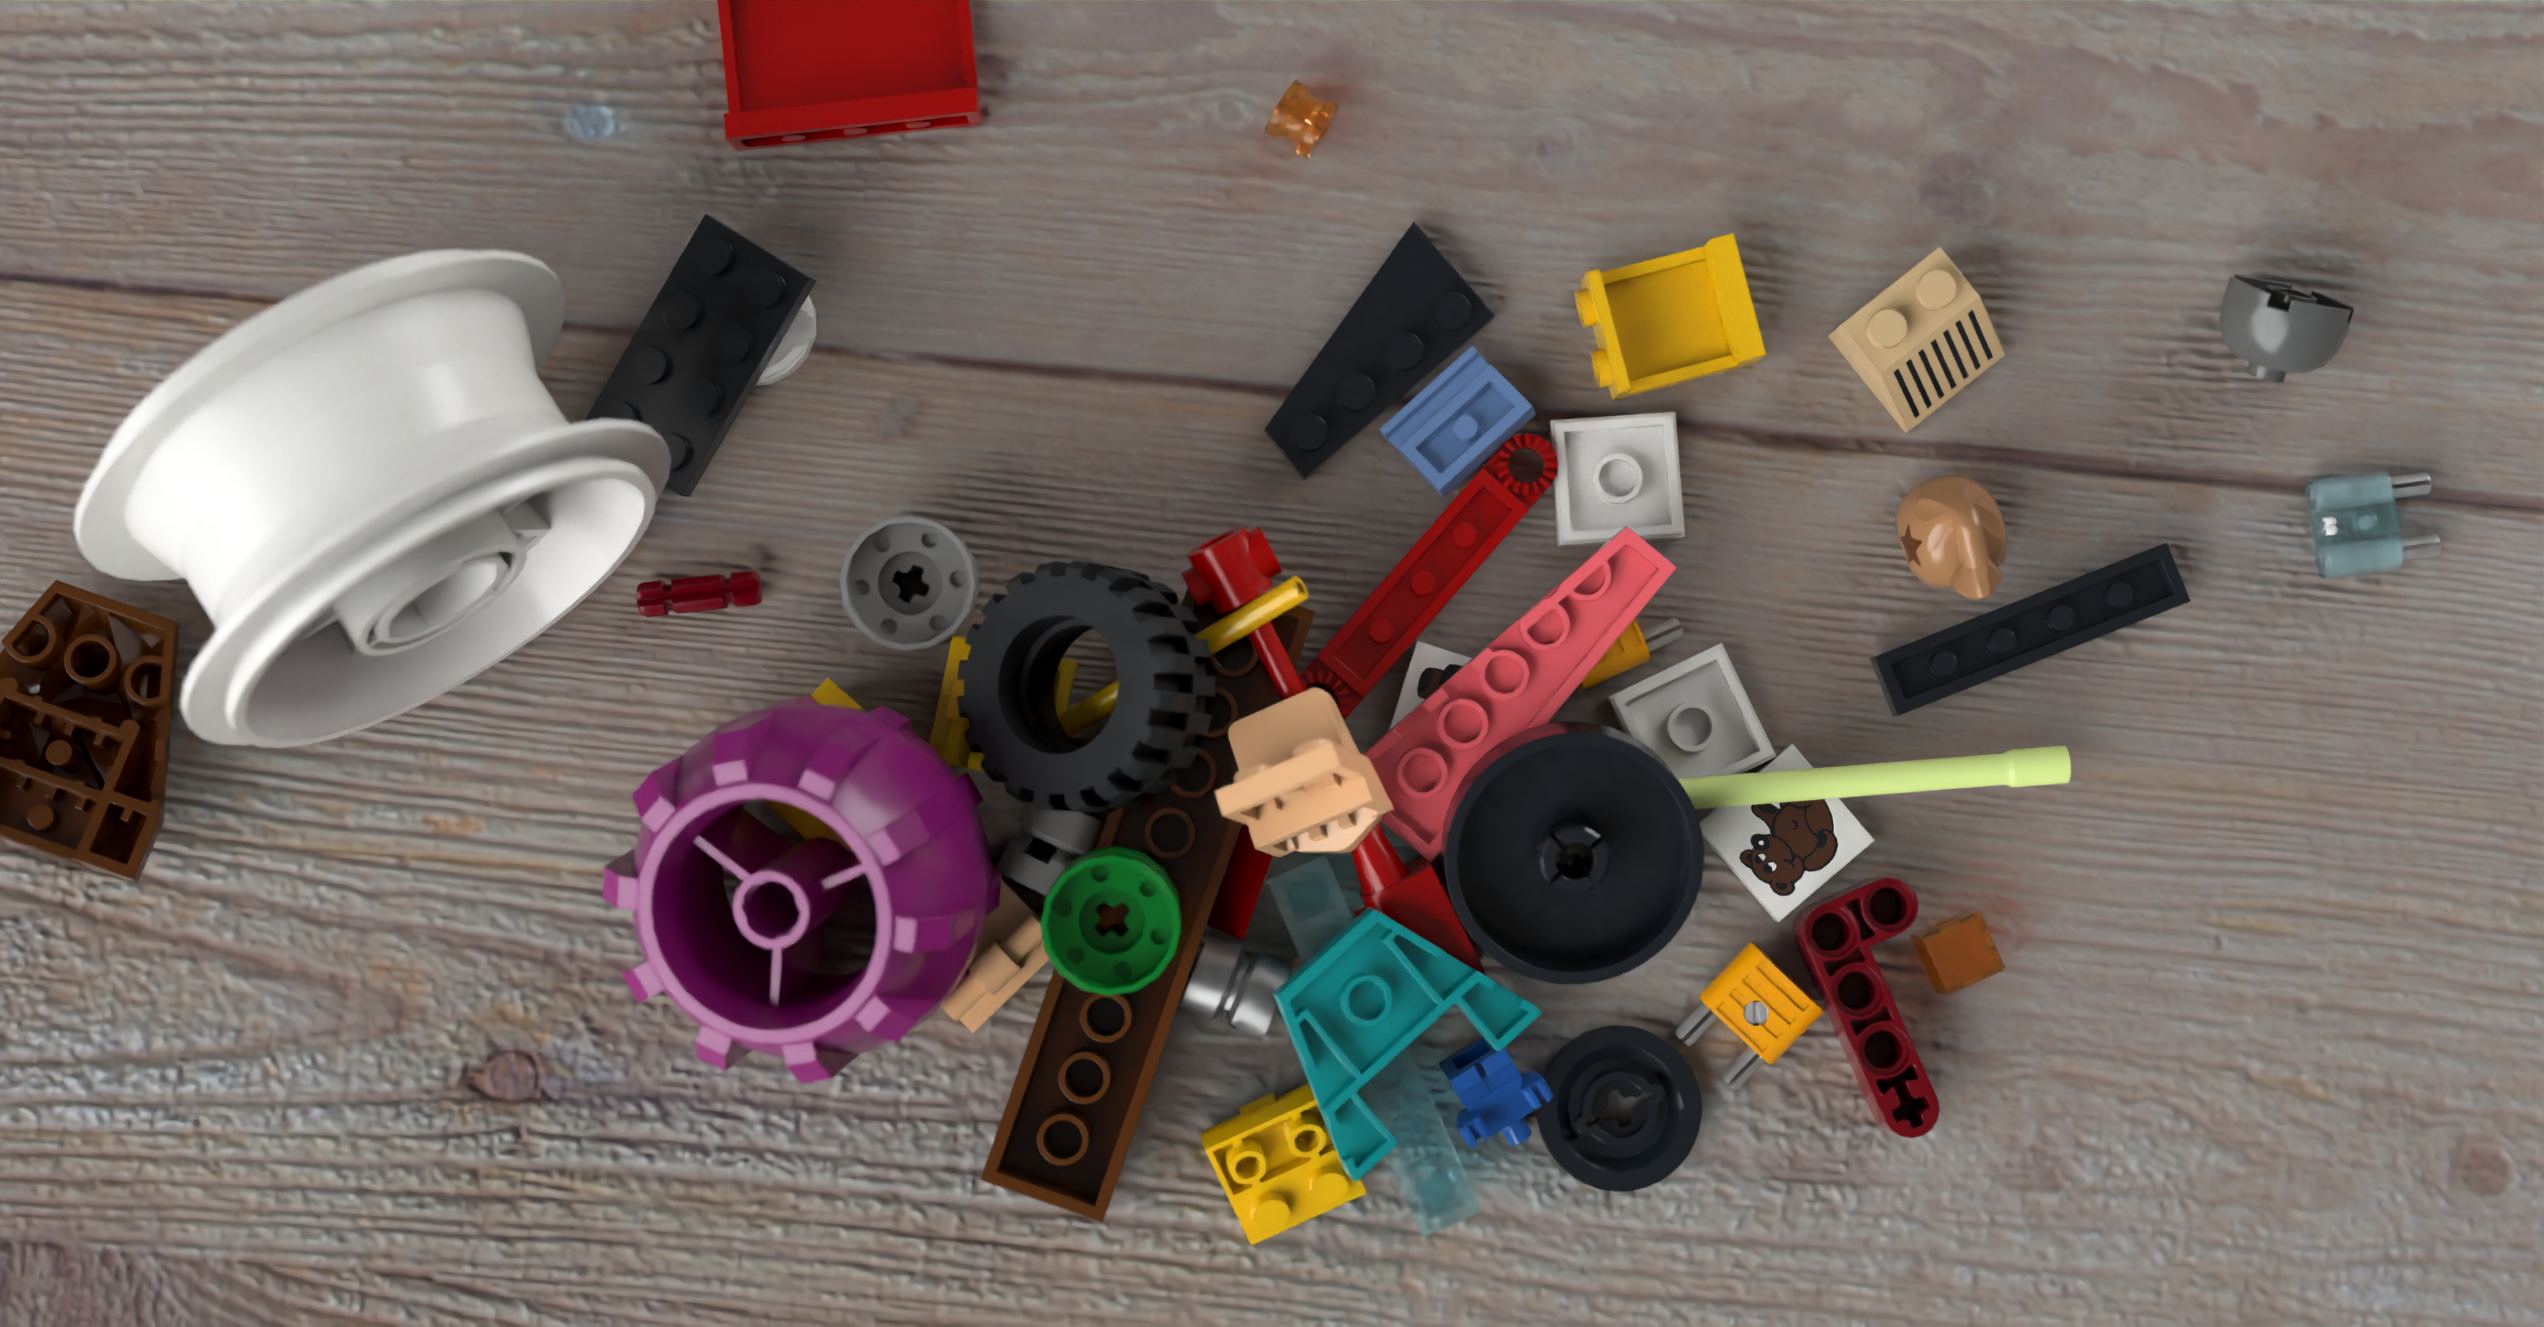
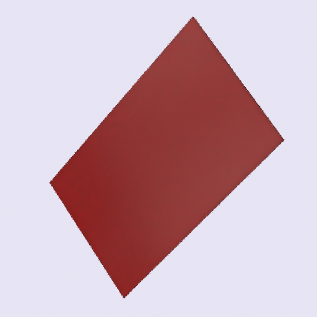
(1240, 887)

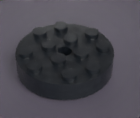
(1582, 917)

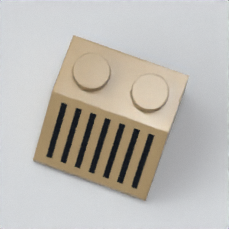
(1920, 340)

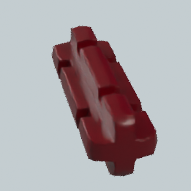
(699, 593)

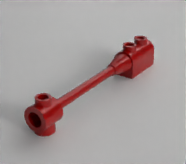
(1231, 574)

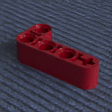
(1877, 1008)

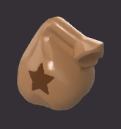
(1953, 535)

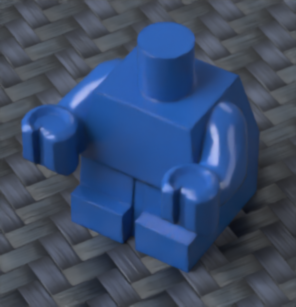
(1493, 1093)

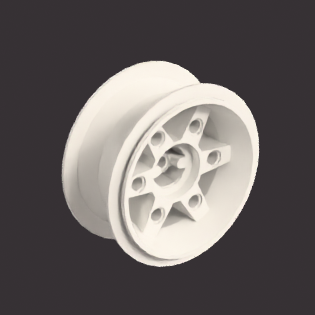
(370, 495)

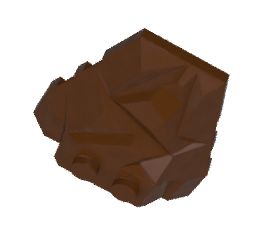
(86, 729)

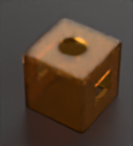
(1958, 952)

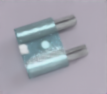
(2358, 524)

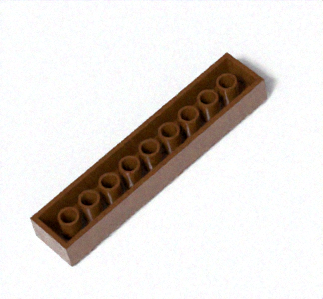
(1099, 1052)

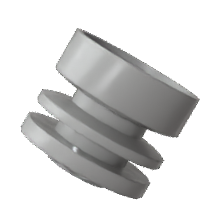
(876, 599)

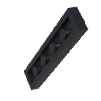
(2030, 629)

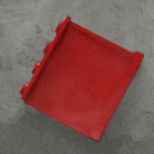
(846, 69)

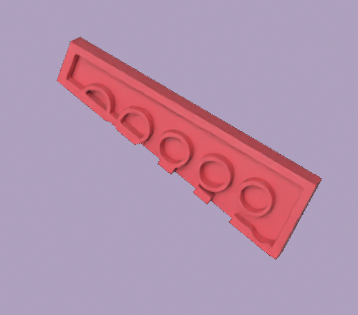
(1511, 685)

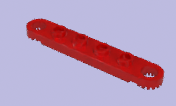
(1429, 575)

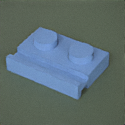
(1457, 421)

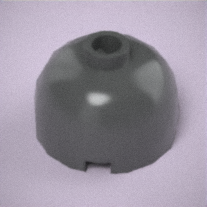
(2281, 327)

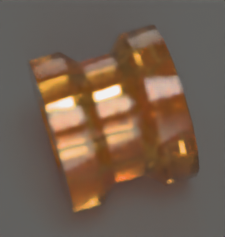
(1301, 119)

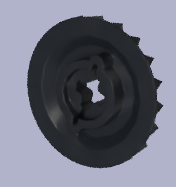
(1659, 1127)

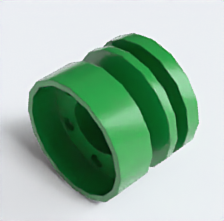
(1111, 958)

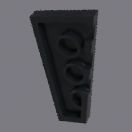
(1387, 343)

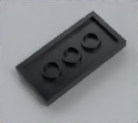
(704, 346)

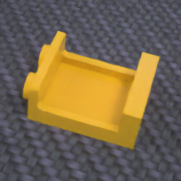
(1670, 319)

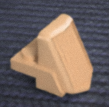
(1302, 779)

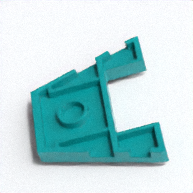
(1365, 1005)

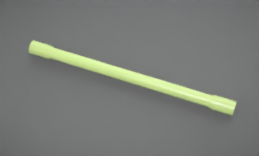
(2011, 768)

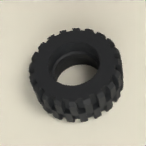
(1014, 675)

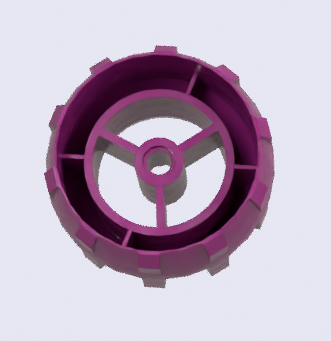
(909, 831)

